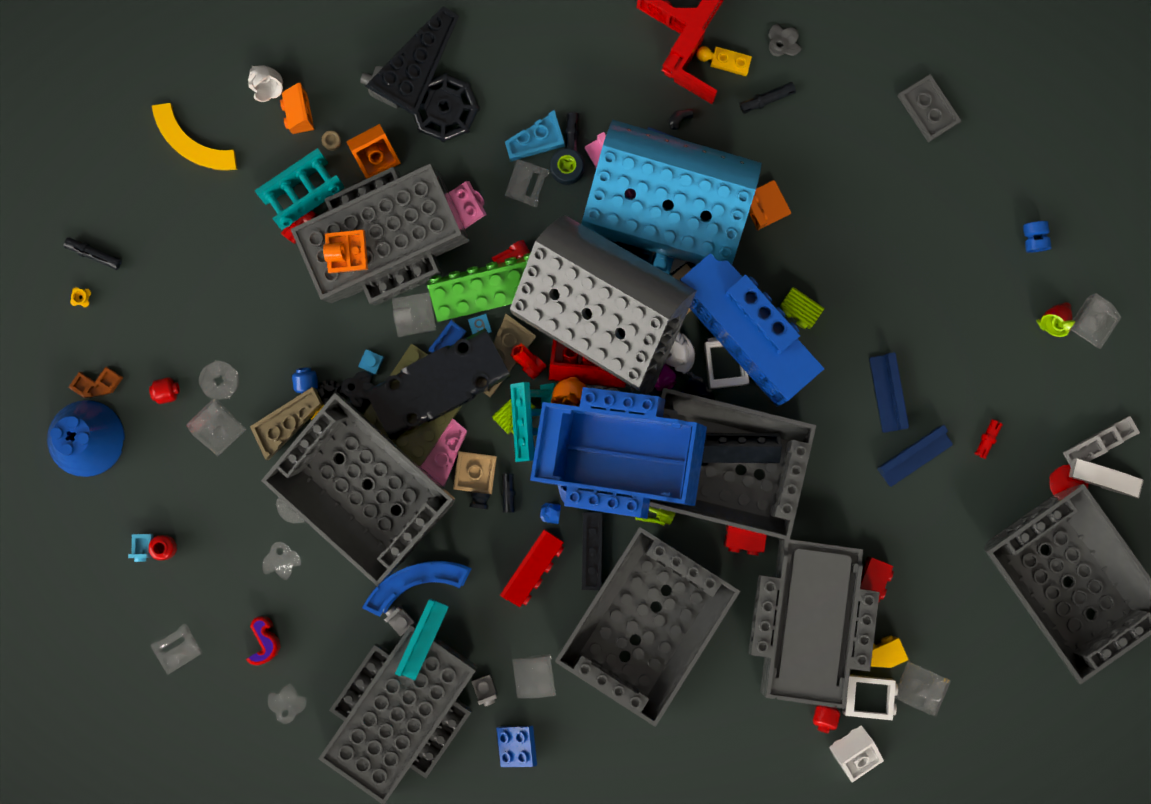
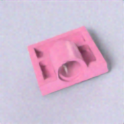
(468, 203)

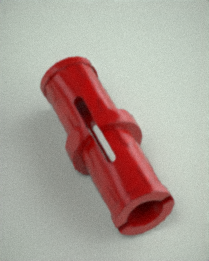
(988, 439)

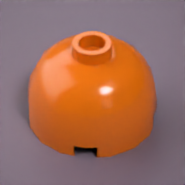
(568, 392)

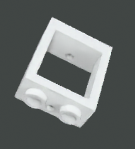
(721, 383)
(892, 691)

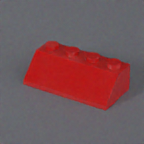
(567, 364)
(532, 568)

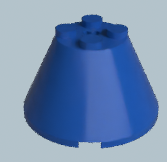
(85, 438)

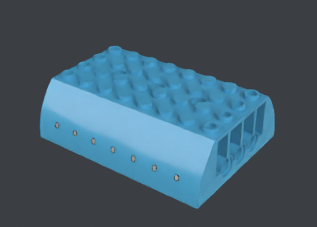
(677, 171)

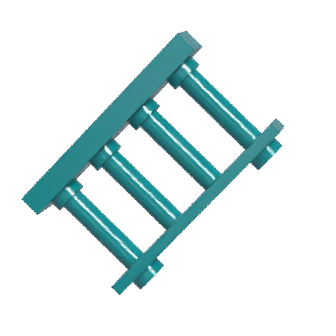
(292, 176)
(522, 417)

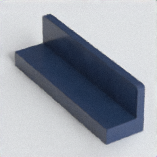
(889, 392)
(915, 456)

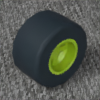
(561, 164)

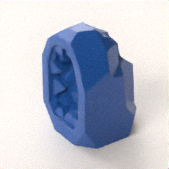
(550, 513)

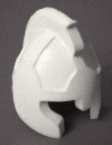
(265, 82)
(681, 354)

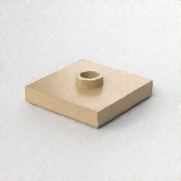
(475, 472)

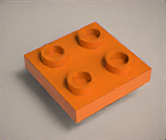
(345, 251)

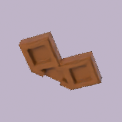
(88, 388)

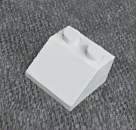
(856, 753)

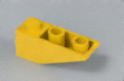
(888, 653)

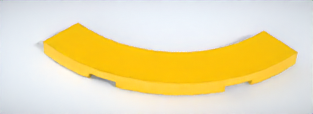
(186, 146)

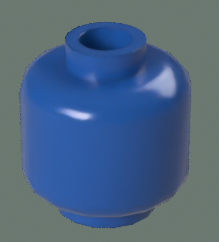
(304, 379)

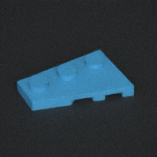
(539, 138)

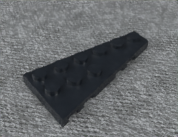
(413, 66)

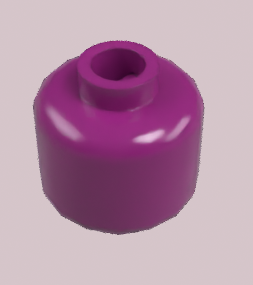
(666, 379)

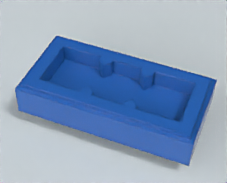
(449, 336)

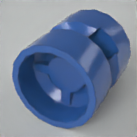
(1035, 230)

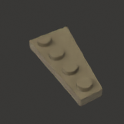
(508, 336)
(284, 422)

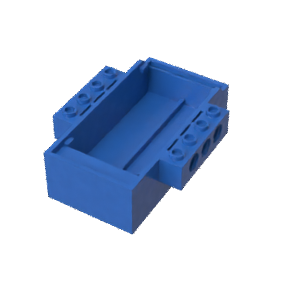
(751, 329)
(618, 453)

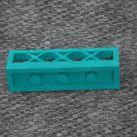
(422, 639)

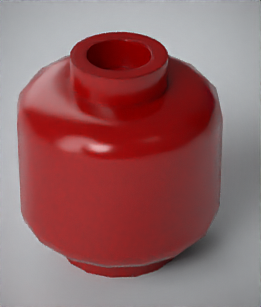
(164, 390)
(162, 547)
(826, 718)

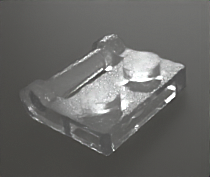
(520, 182)
(180, 654)

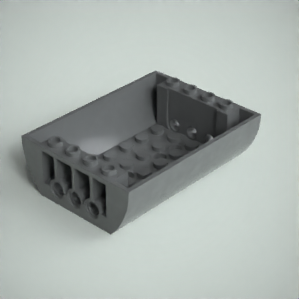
(742, 500)
(669, 638)

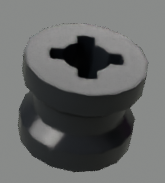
(479, 500)

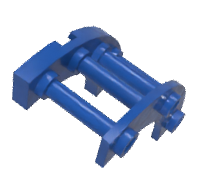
(425, 572)

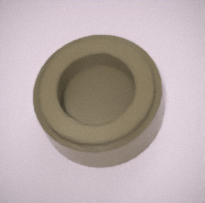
(331, 140)

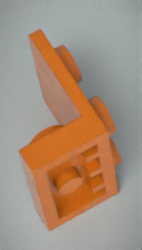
(768, 205)

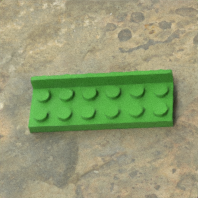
(476, 288)

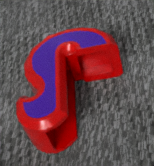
(268, 641)

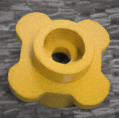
(76, 293)

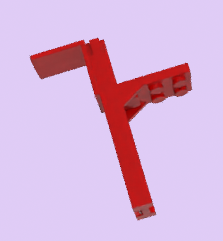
(691, 26)

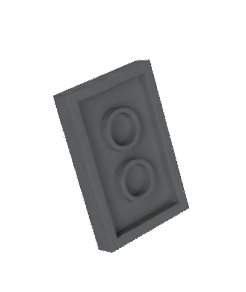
(929, 108)

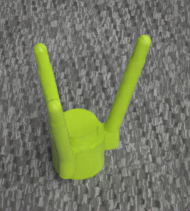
(664, 516)

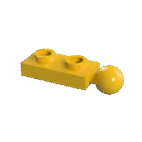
(725, 59)

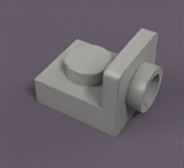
(399, 619)
(485, 690)

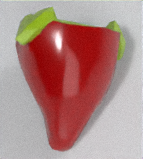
(1057, 320)

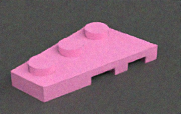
(445, 452)

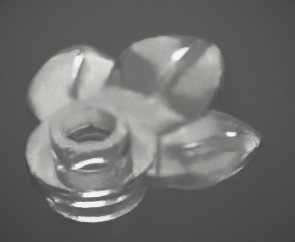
(281, 563)
(288, 701)

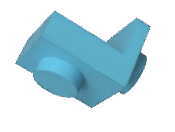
(140, 547)

